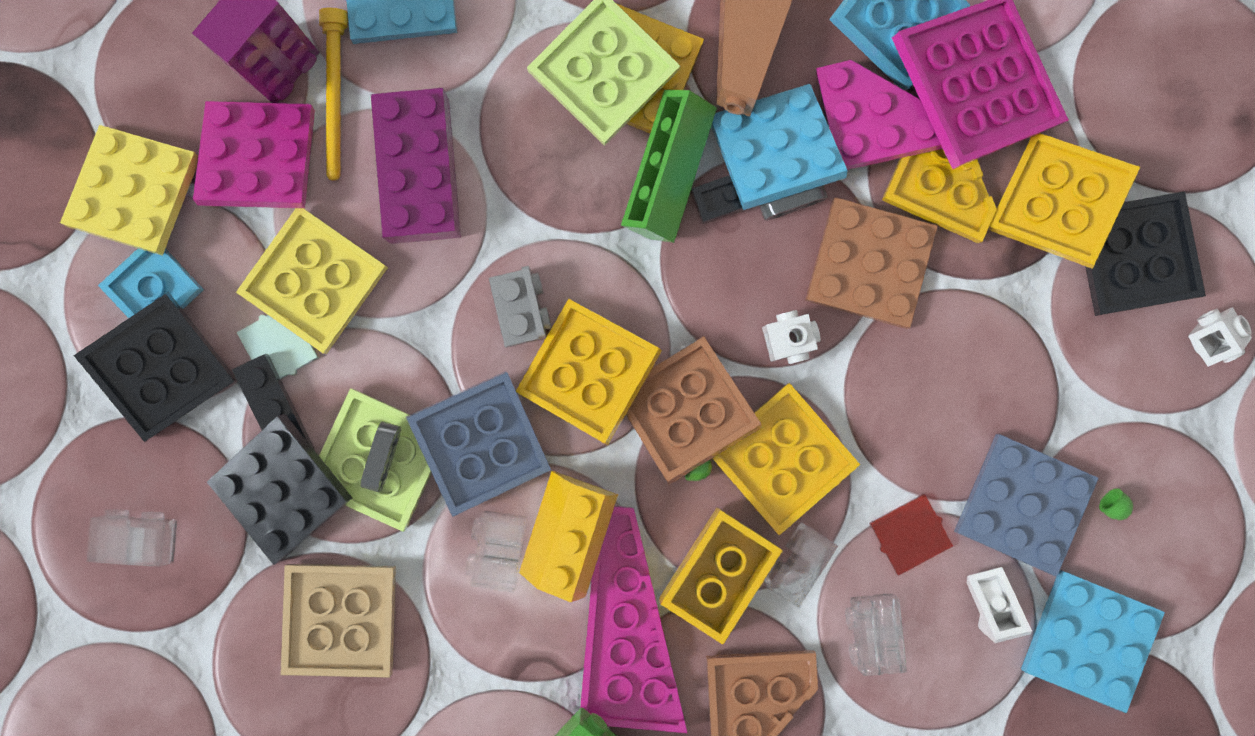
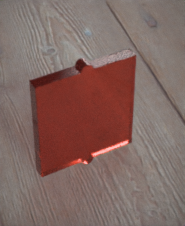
(911, 534)

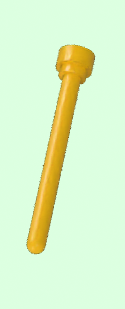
(333, 24)

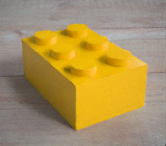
(720, 575)

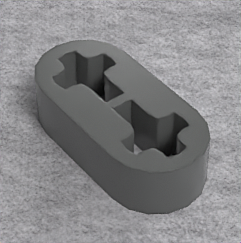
(793, 203)
(380, 456)

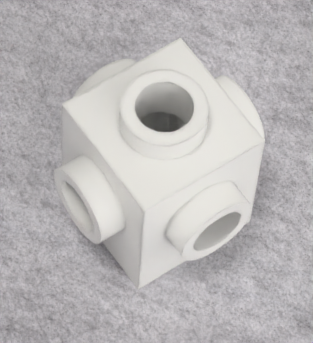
(1220, 336)
(779, 342)

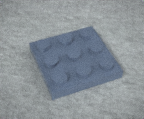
(478, 443)
(1026, 504)

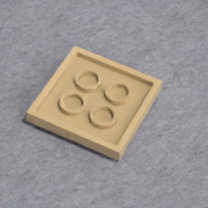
(338, 620)

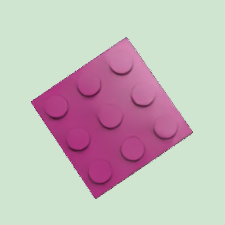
(254, 155)

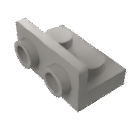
(519, 307)

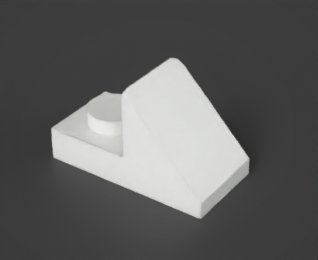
(998, 606)

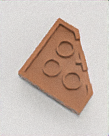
(758, 691)

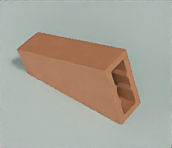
(745, 49)

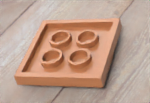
(871, 263)
(690, 411)

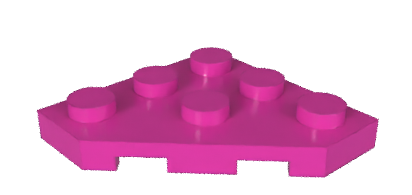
(872, 116)

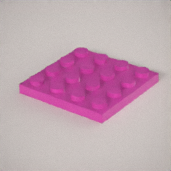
(979, 80)

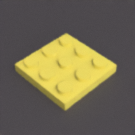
(130, 190)
(312, 280)

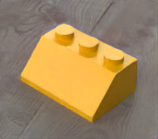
(567, 537)

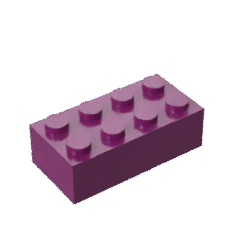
(258, 44)
(415, 166)

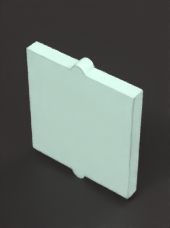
(284, 347)

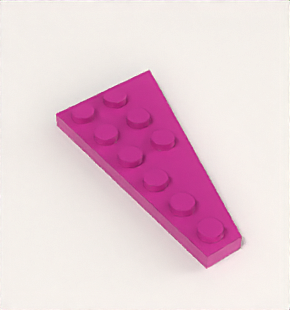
(626, 652)

